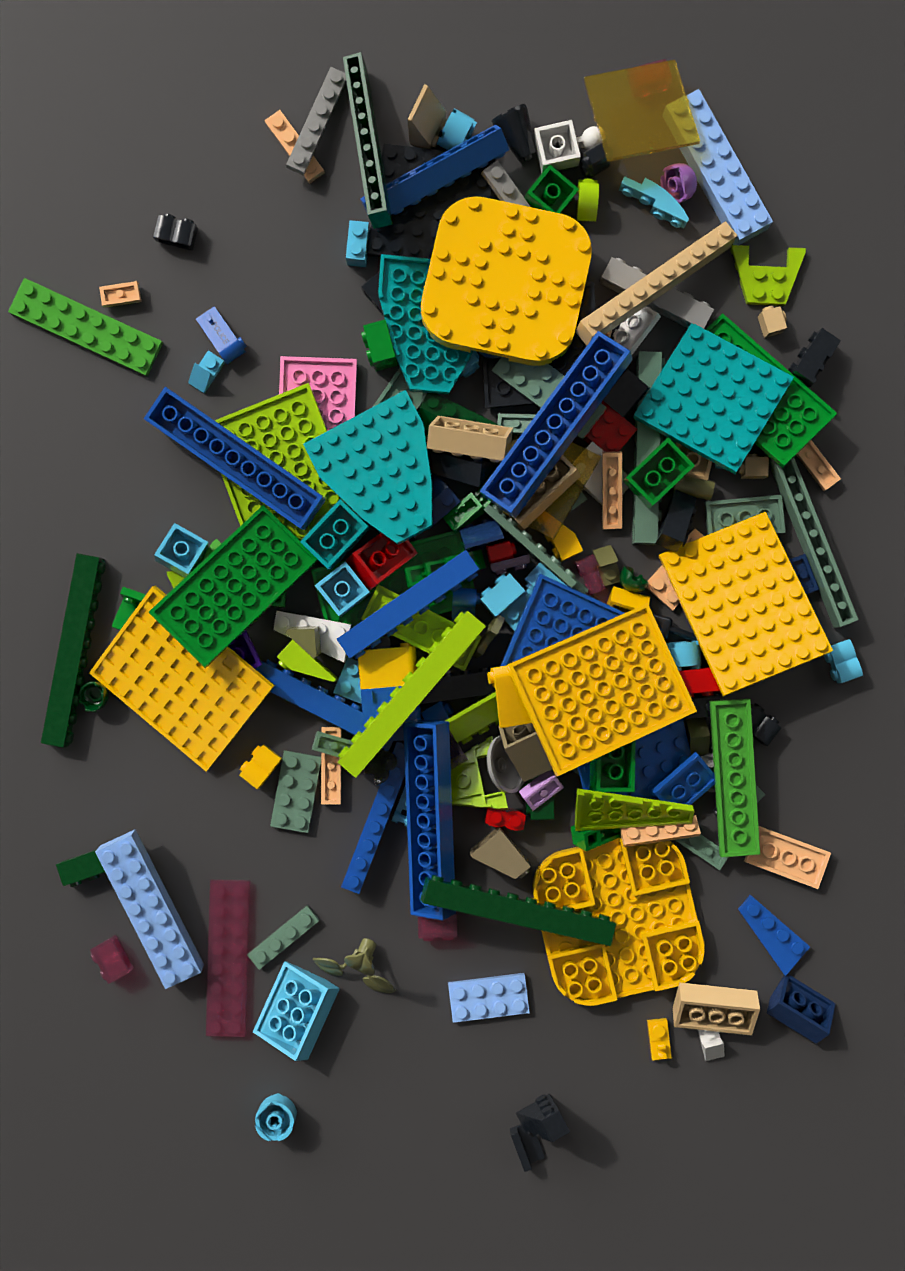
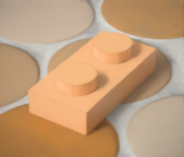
(120, 294)

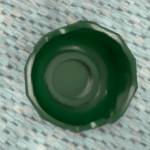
(631, 582)
(93, 696)

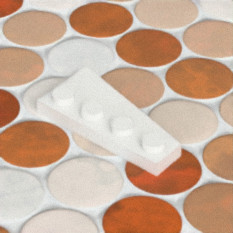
(636, 328)
(328, 629)

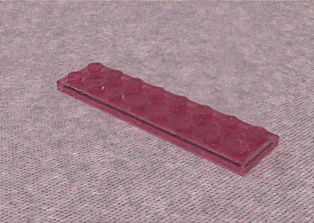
(227, 958)

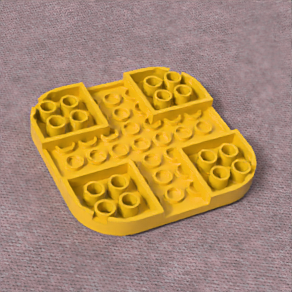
(506, 280)
(654, 913)

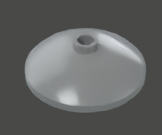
(502, 769)

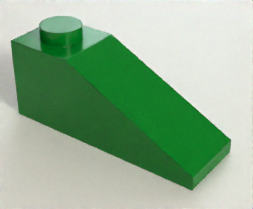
(593, 838)

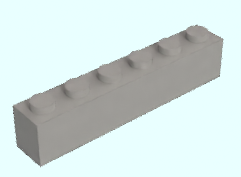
(672, 304)

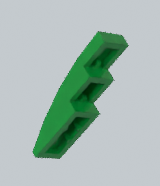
(467, 511)
(419, 572)

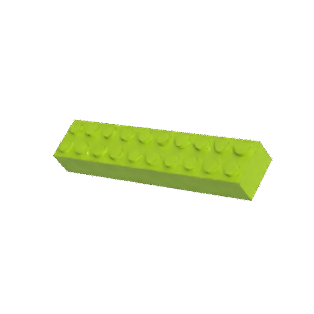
(410, 695)

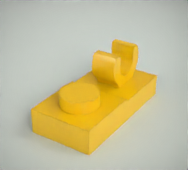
(659, 1039)

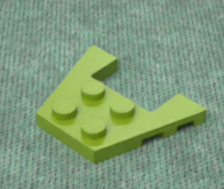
(766, 283)
(468, 785)

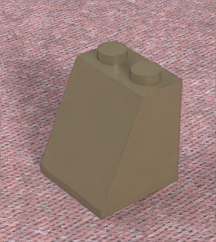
(525, 750)
(501, 854)

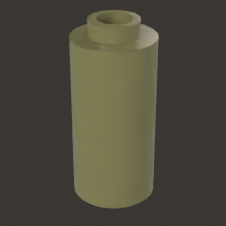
(695, 487)

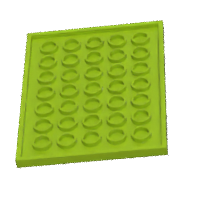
(278, 431)

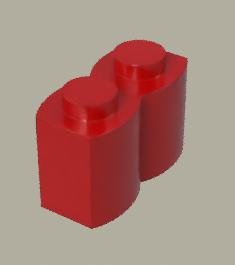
(500, 551)
(511, 818)

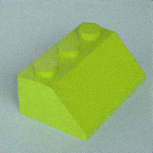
(474, 719)

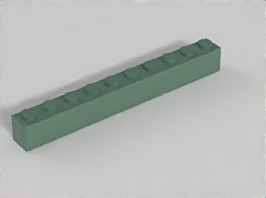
(646, 440)
(813, 543)

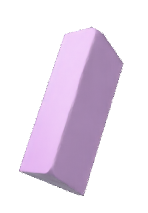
(541, 789)

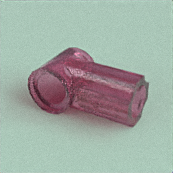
(588, 569)

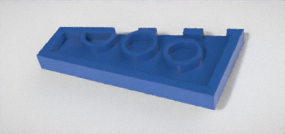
(775, 936)

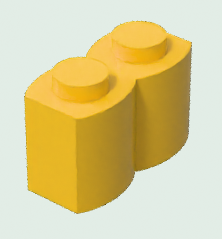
(260, 766)

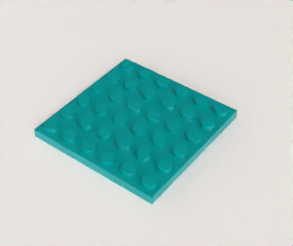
(713, 398)

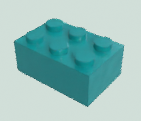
(335, 534)

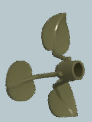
(361, 961)

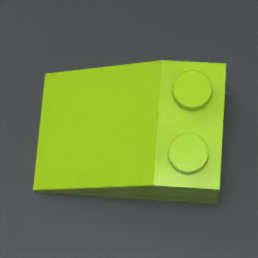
(298, 660)

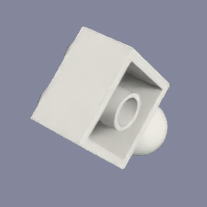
(568, 145)

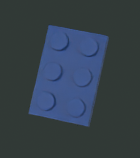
(686, 782)

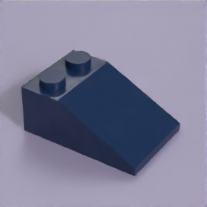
(443, 500)
(481, 535)

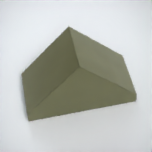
(307, 638)
(698, 735)

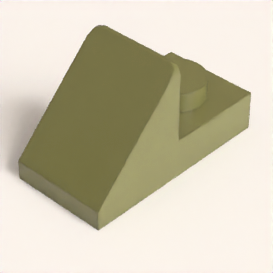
(607, 565)

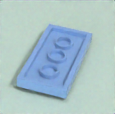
(488, 997)

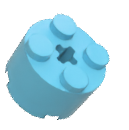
(456, 130)
(686, 654)
(278, 1128)

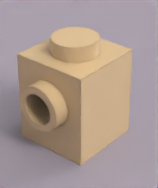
(772, 321)
(754, 467)

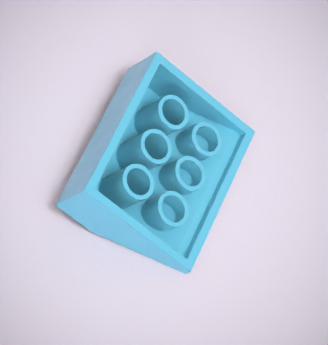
(296, 1011)

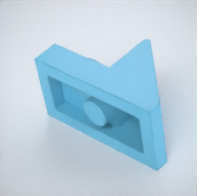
(204, 373)

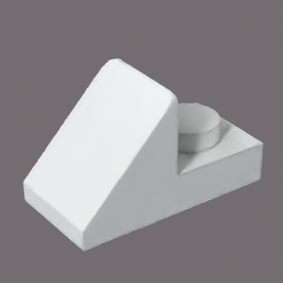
(711, 1044)

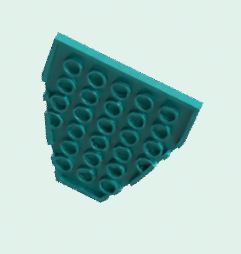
(422, 360)
(380, 467)

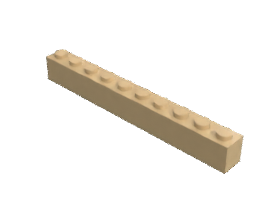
(657, 283)

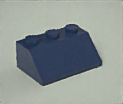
(801, 1009)

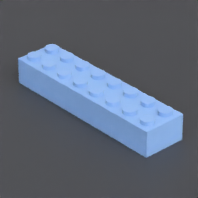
(723, 175)
(150, 909)

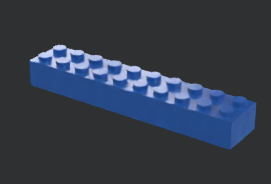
(556, 424)
(235, 458)
(428, 809)

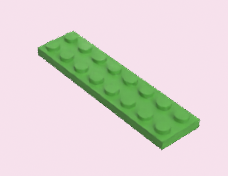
(85, 327)
(734, 777)

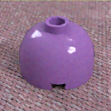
(679, 181)

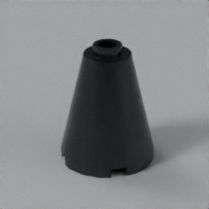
(517, 132)

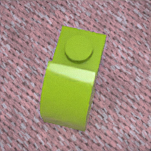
(587, 199)

